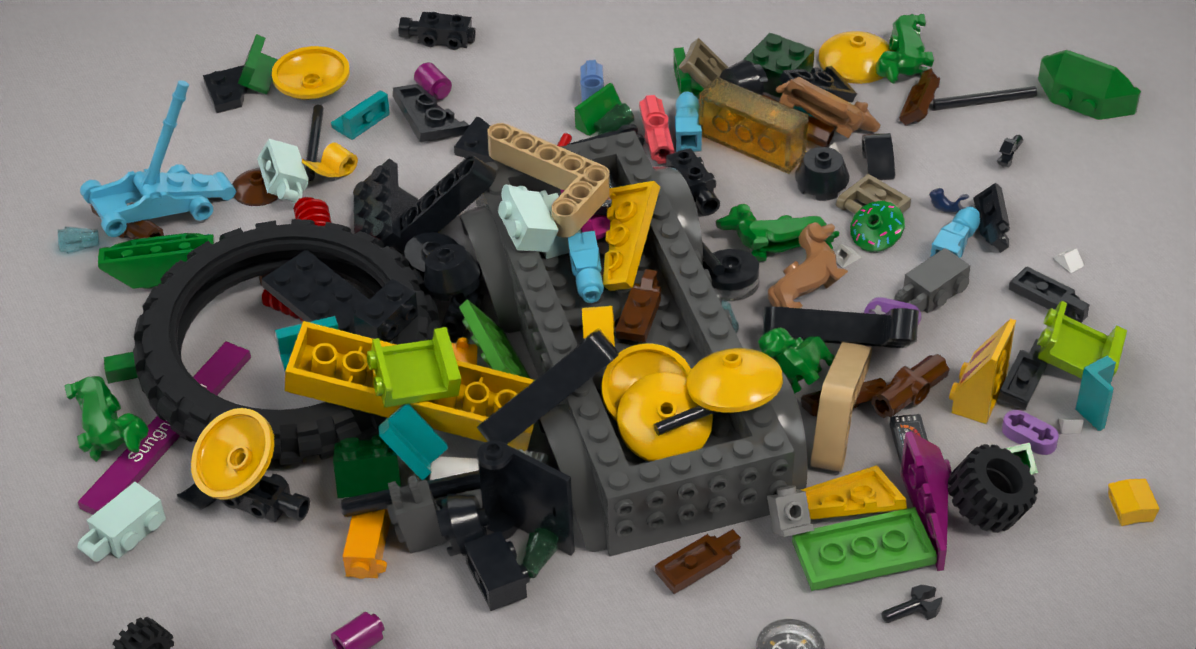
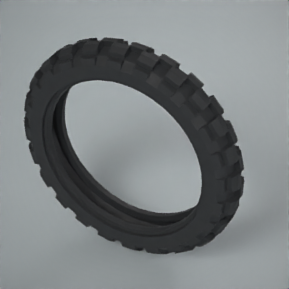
(240, 257)

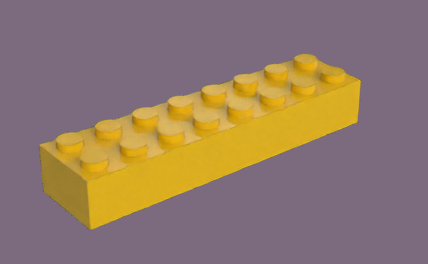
(335, 369)

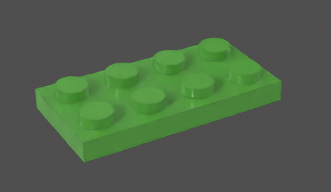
(492, 340)
(864, 548)

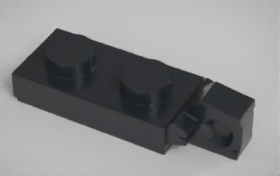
(993, 216)
(1048, 293)
(1023, 378)

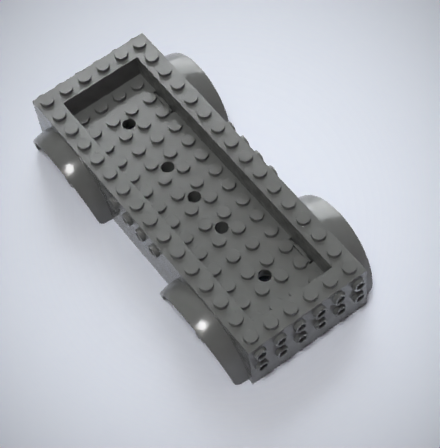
(616, 494)

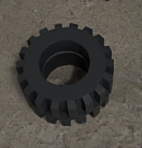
(992, 488)

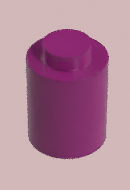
(432, 80)
(359, 633)

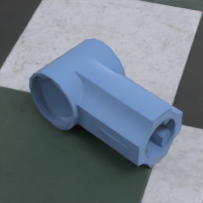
(591, 78)

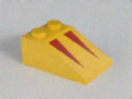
(983, 376)

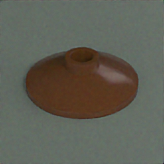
(251, 189)

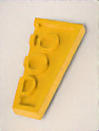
(629, 225)

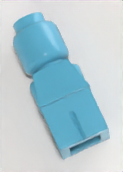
(687, 127)
(956, 234)
(586, 265)

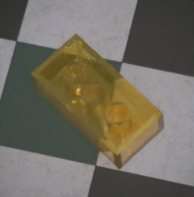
(753, 125)

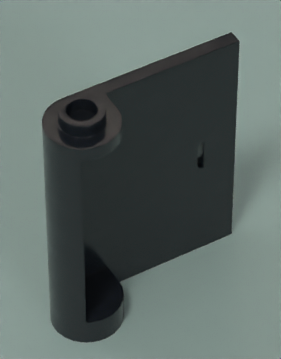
(524, 494)

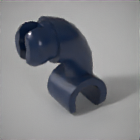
(943, 204)

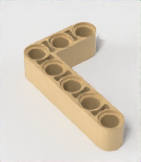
(582, 179)
(836, 405)

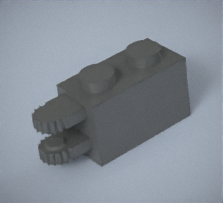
(935, 281)
(415, 514)

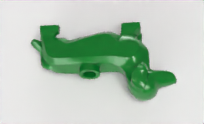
(907, 48)
(768, 234)
(796, 357)
(101, 421)

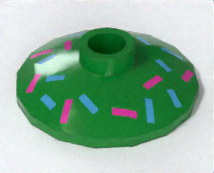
(883, 233)

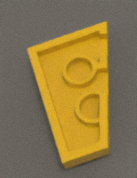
(854, 494)

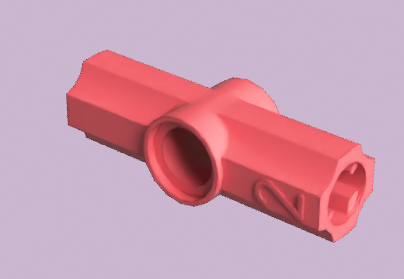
(656, 128)

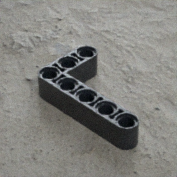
(443, 200)
(892, 330)
(550, 388)

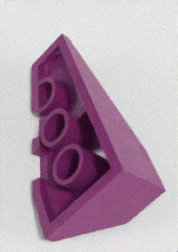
(926, 482)

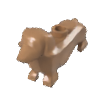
(827, 107)
(815, 271)

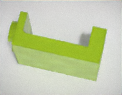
(1075, 345)
(415, 370)

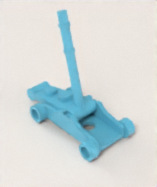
(157, 192)

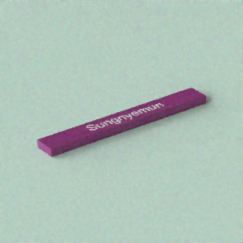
(132, 466)

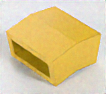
(1133, 501)

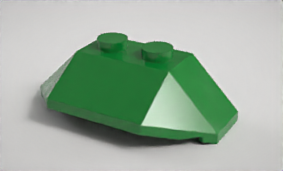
(1087, 86)
(145, 260)

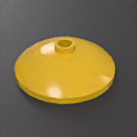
(853, 55)
(310, 72)
(634, 364)
(734, 380)
(642, 407)
(232, 453)

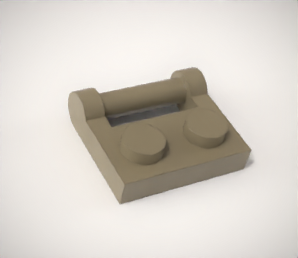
(702, 63)
(871, 190)

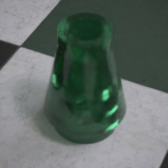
(614, 119)
(539, 549)

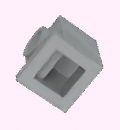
(779, 507)

